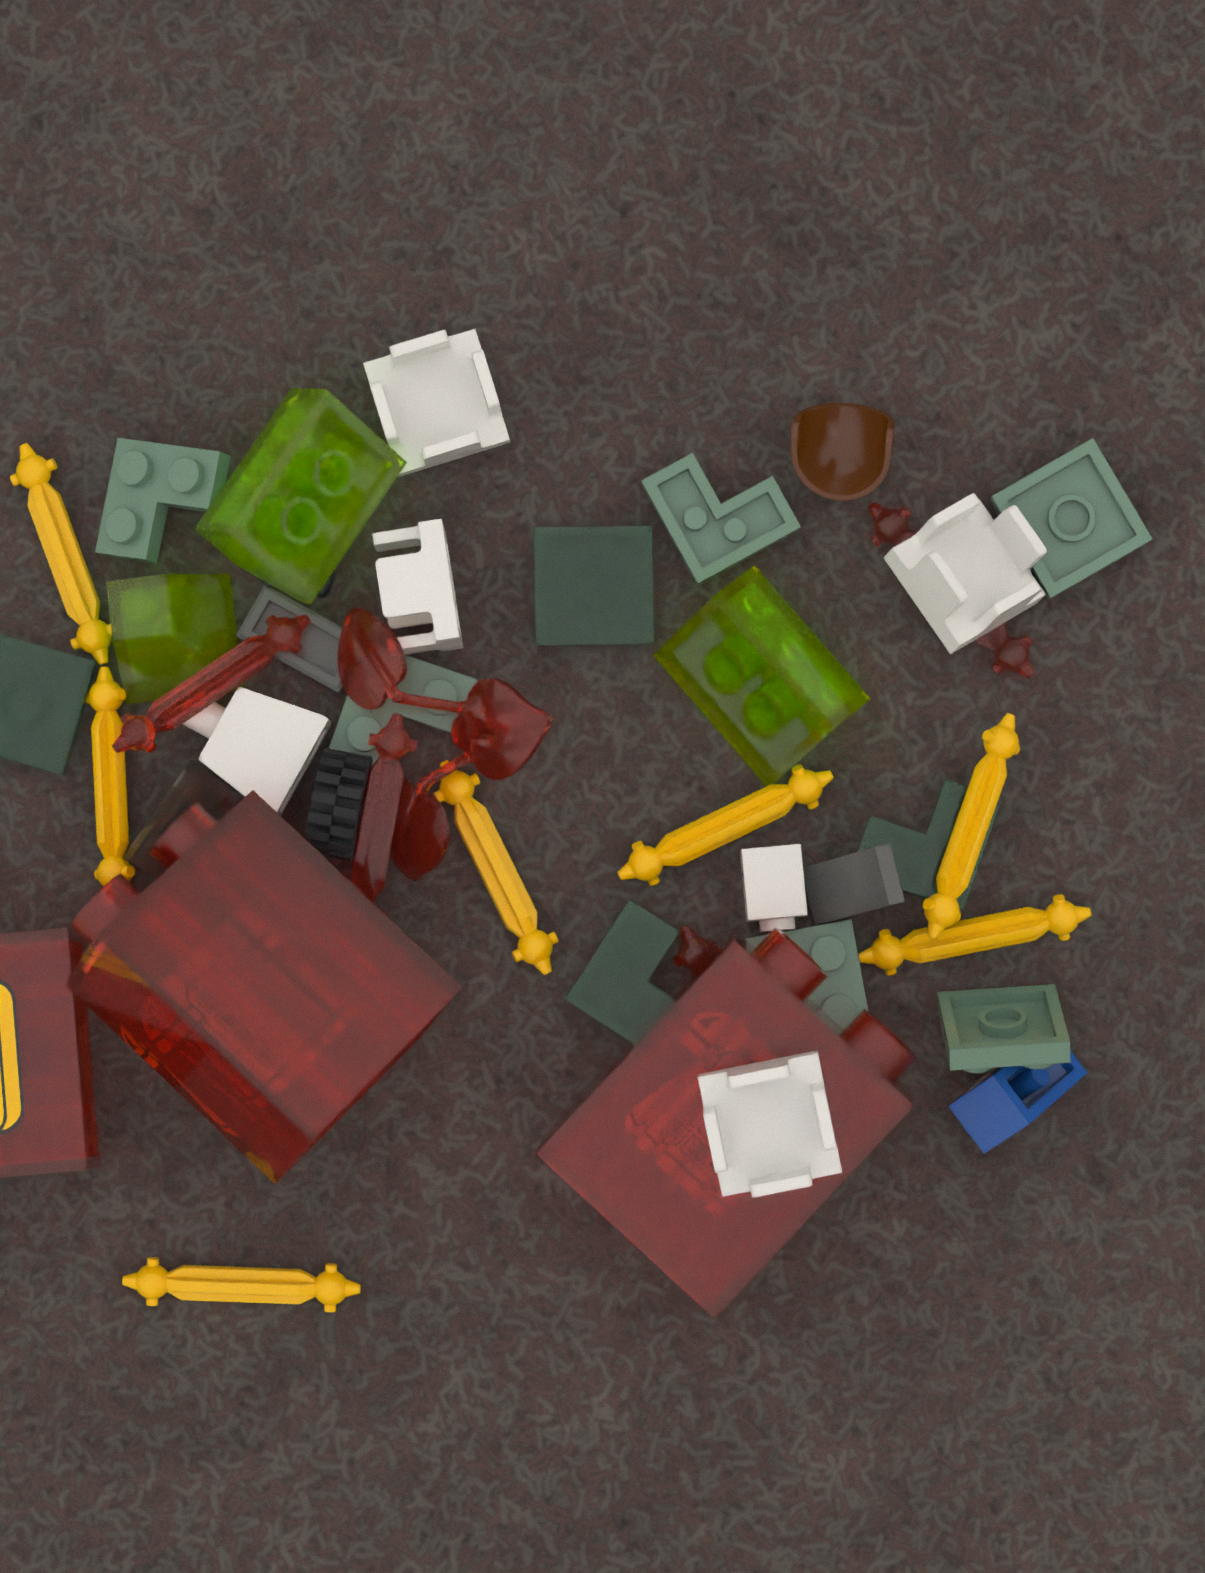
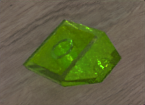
(169, 629)

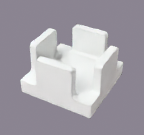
(436, 399)
(969, 570)
(419, 586)
(769, 1125)

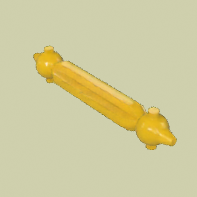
(63, 553)
(109, 779)
(725, 825)
(971, 826)
(497, 869)
(975, 935)
(241, 1284)

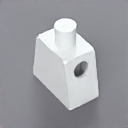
(260, 744)

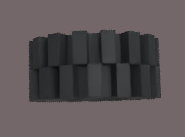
(338, 803)

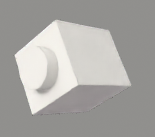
(773, 886)

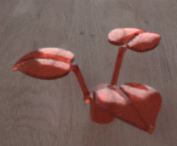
(492, 727)

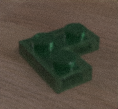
(921, 854)
(616, 979)

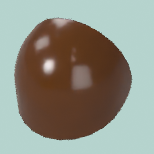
(842, 449)

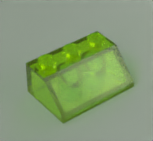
(301, 493)
(761, 676)

